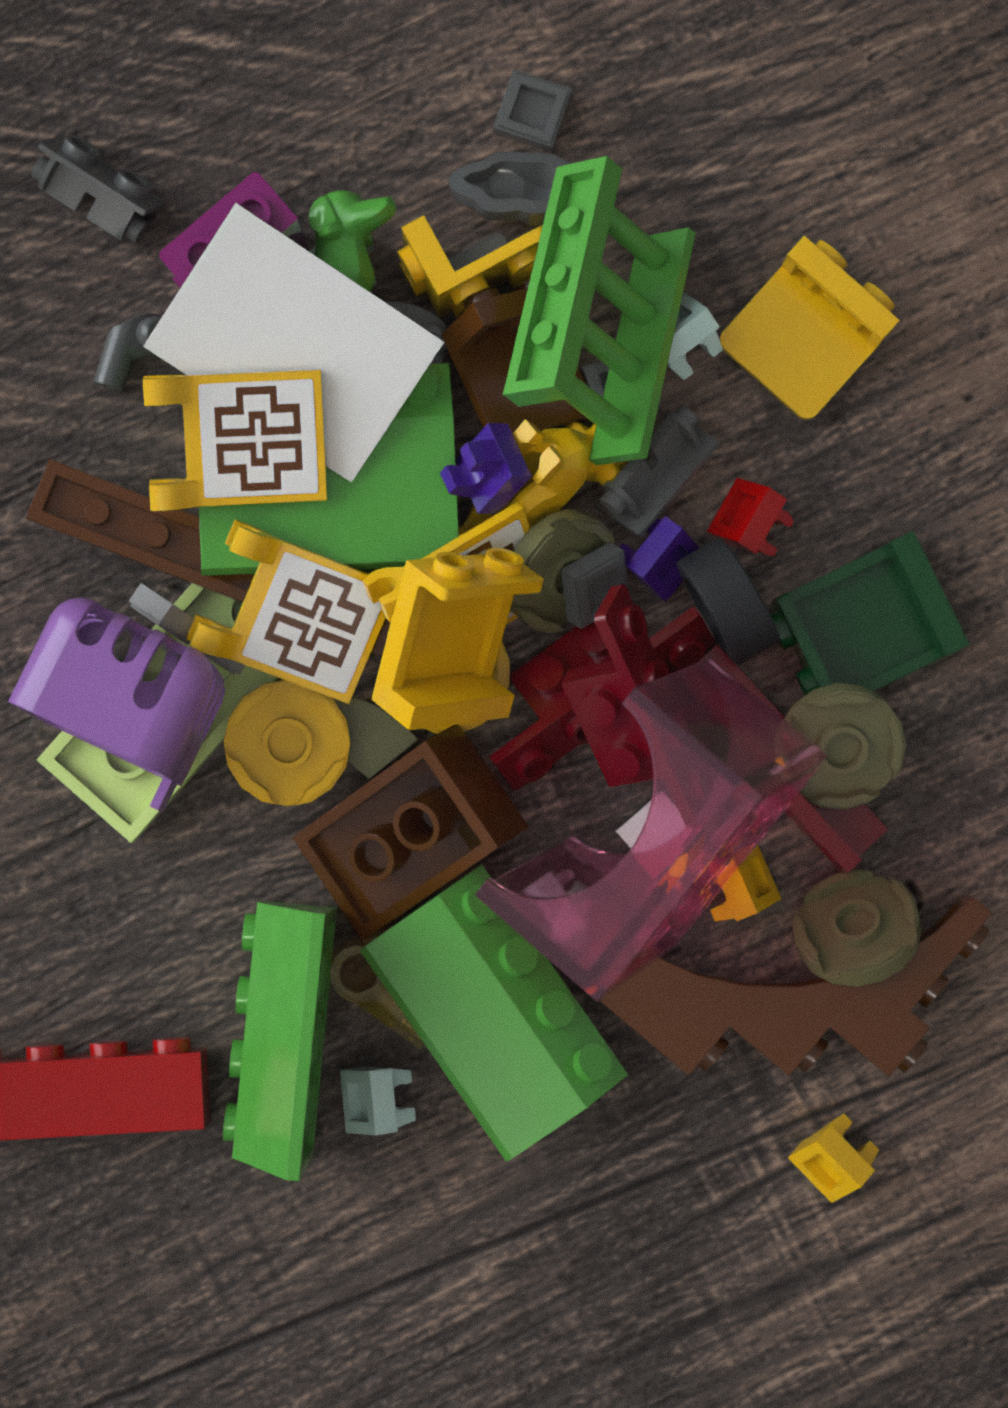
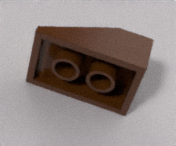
(410, 831)

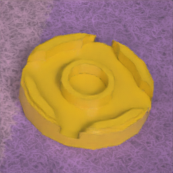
(286, 743)

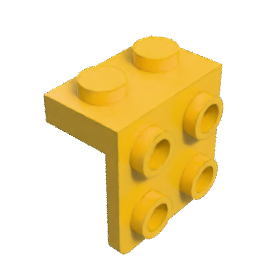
(430, 271)
(809, 328)

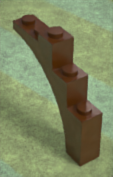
(691, 1011)

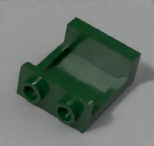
(869, 619)

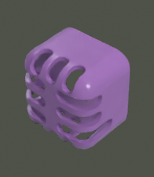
(96, 698)

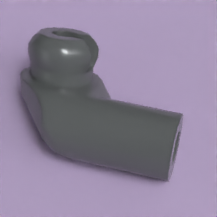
(122, 347)

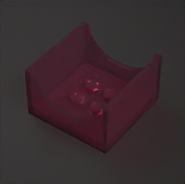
(718, 788)

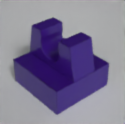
(488, 469)
(658, 556)

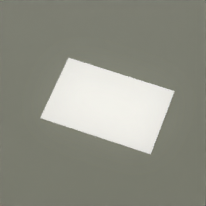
(277, 307)

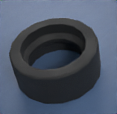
(728, 601)

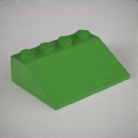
(381, 519)
(282, 1036)

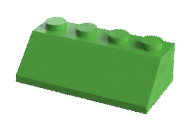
(494, 1016)

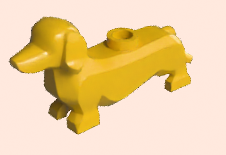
(558, 470)

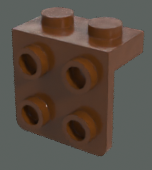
(482, 351)

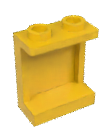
(449, 638)

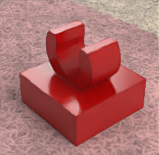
(748, 517)

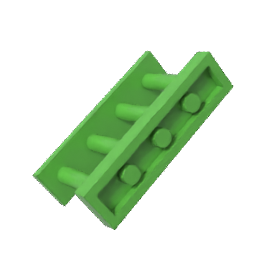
(559, 304)

